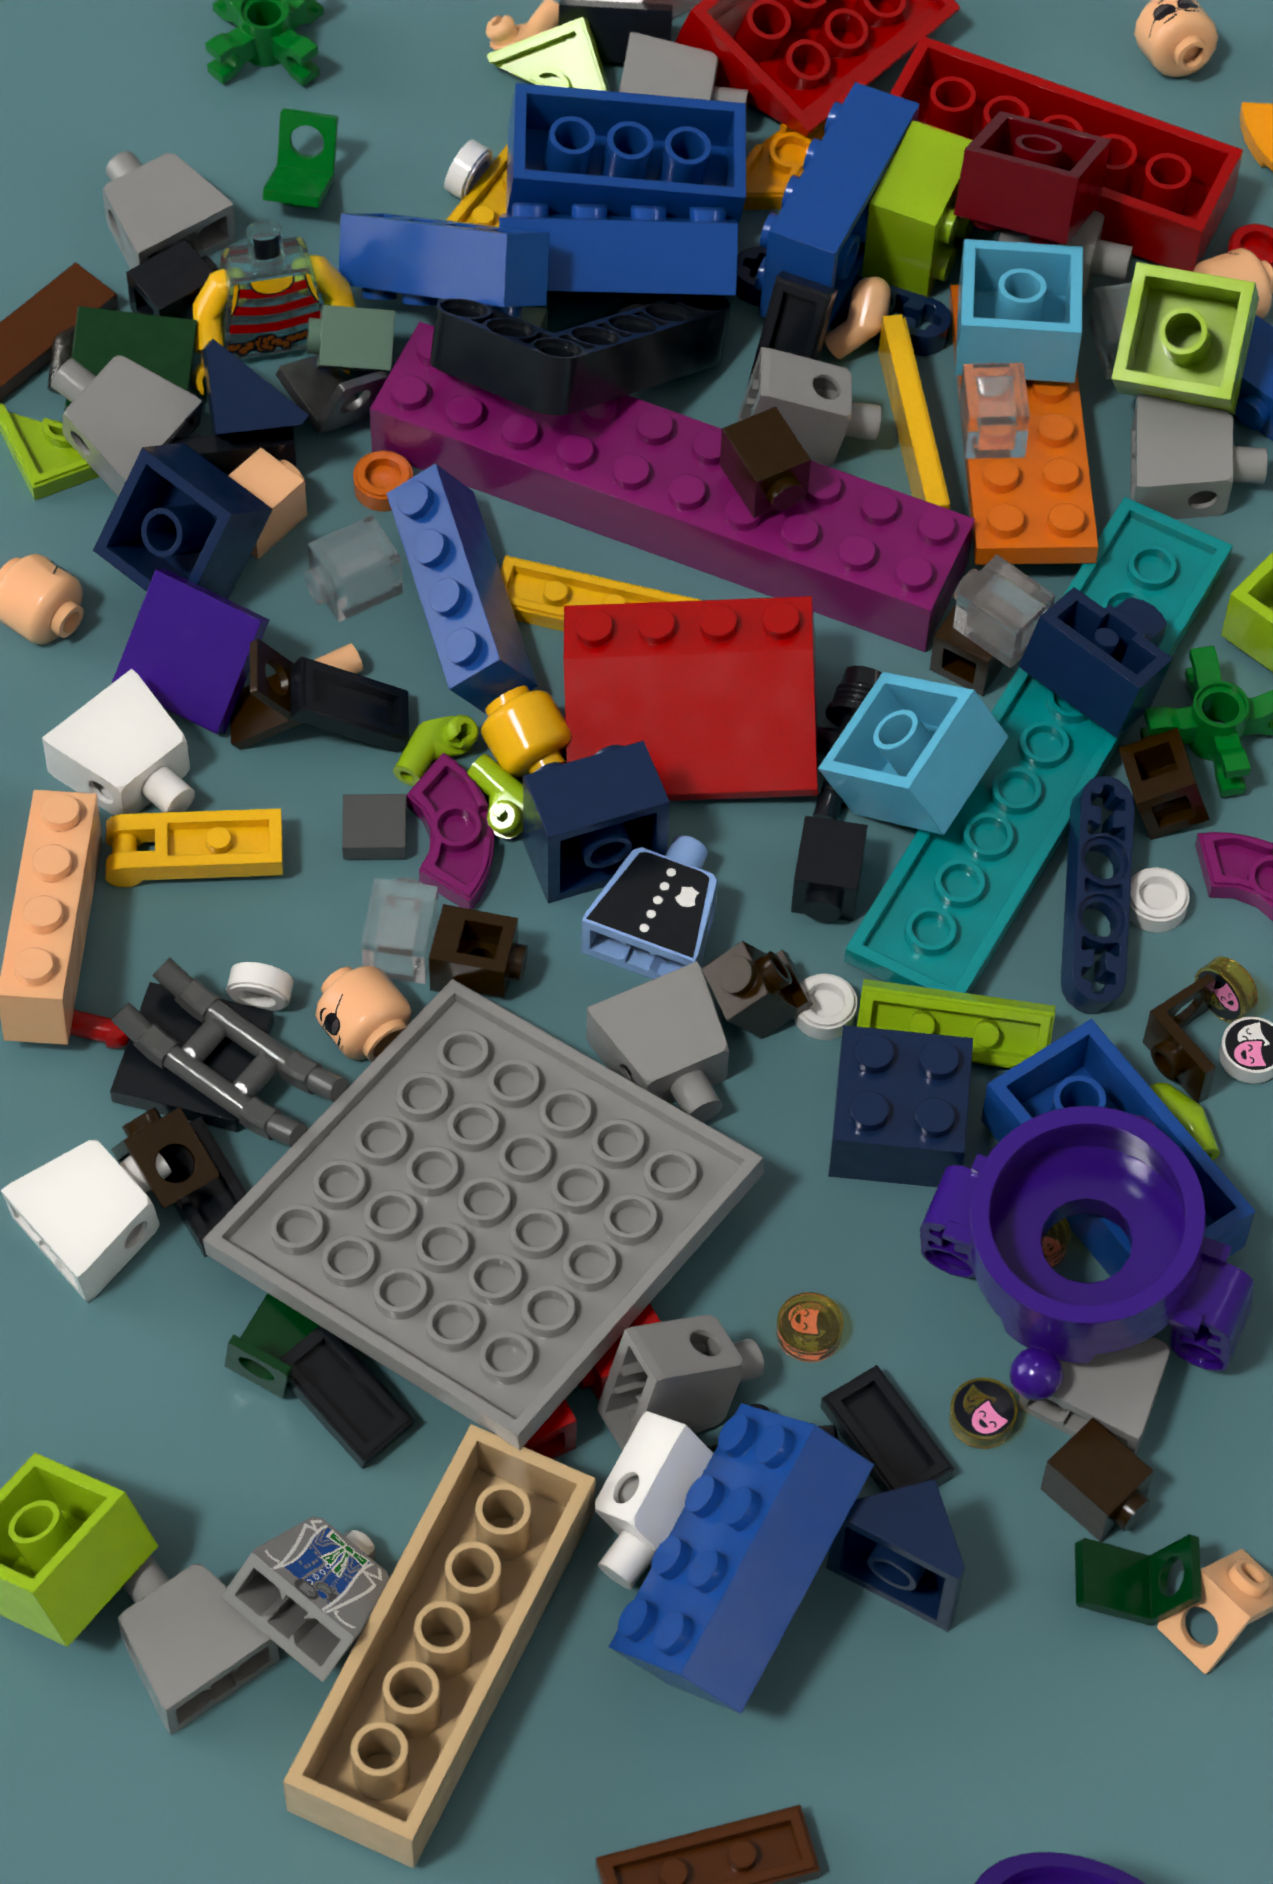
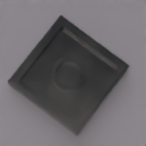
(147, 1086)

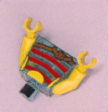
(265, 296)

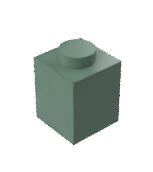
(352, 338)

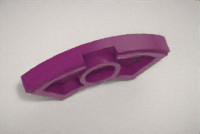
(458, 832)
(1237, 868)

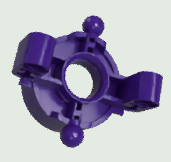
(1099, 1164)

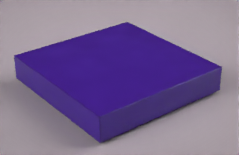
(192, 649)

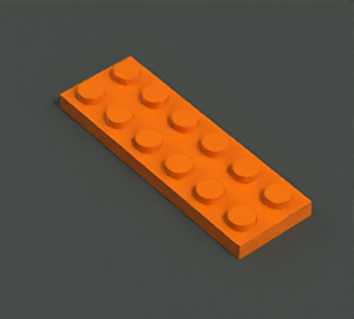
(1038, 503)

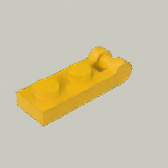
(194, 845)

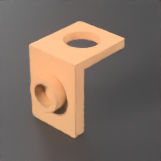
(1236, 1594)

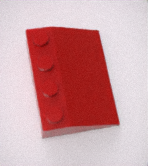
(808, 52)
(707, 686)

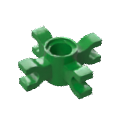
(264, 38)
(1215, 701)

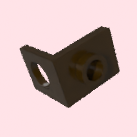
(265, 703)
(1172, 1048)
(148, 1136)

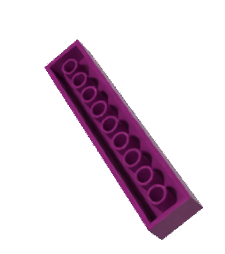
(660, 487)

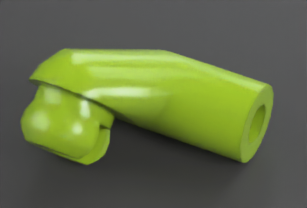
(430, 739)
(504, 795)
(1190, 1115)

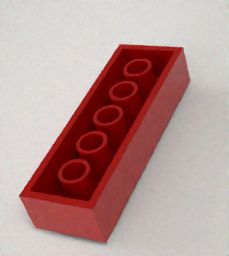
(1160, 180)

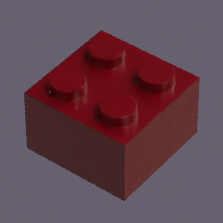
(1031, 178)

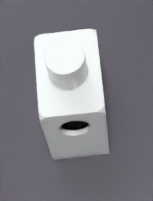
(122, 751)
(86, 1213)
(648, 1493)

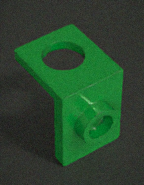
(302, 178)

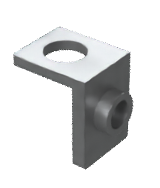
(326, 395)

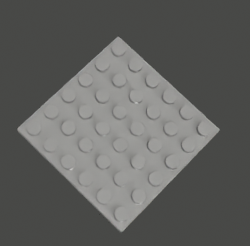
(485, 1211)

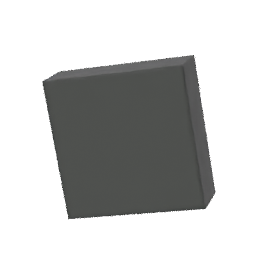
(374, 826)

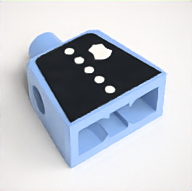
(654, 911)

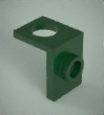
(265, 1340)
(1136, 1583)

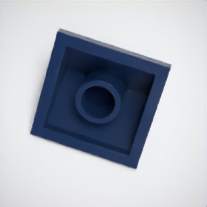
(241, 398)
(903, 1551)

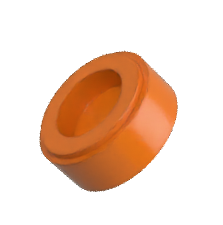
(377, 475)

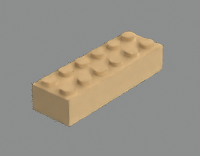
(440, 1646)

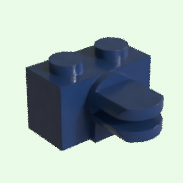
(1100, 657)

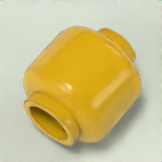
(525, 731)

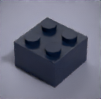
(183, 519)
(590, 817)
(900, 1105)

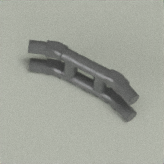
(221, 1022)

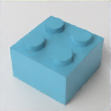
(1021, 307)
(913, 752)

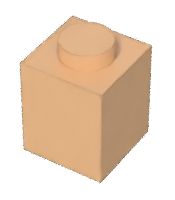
(278, 486)

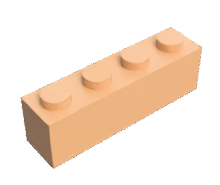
(50, 917)

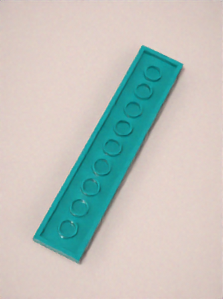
(965, 888)

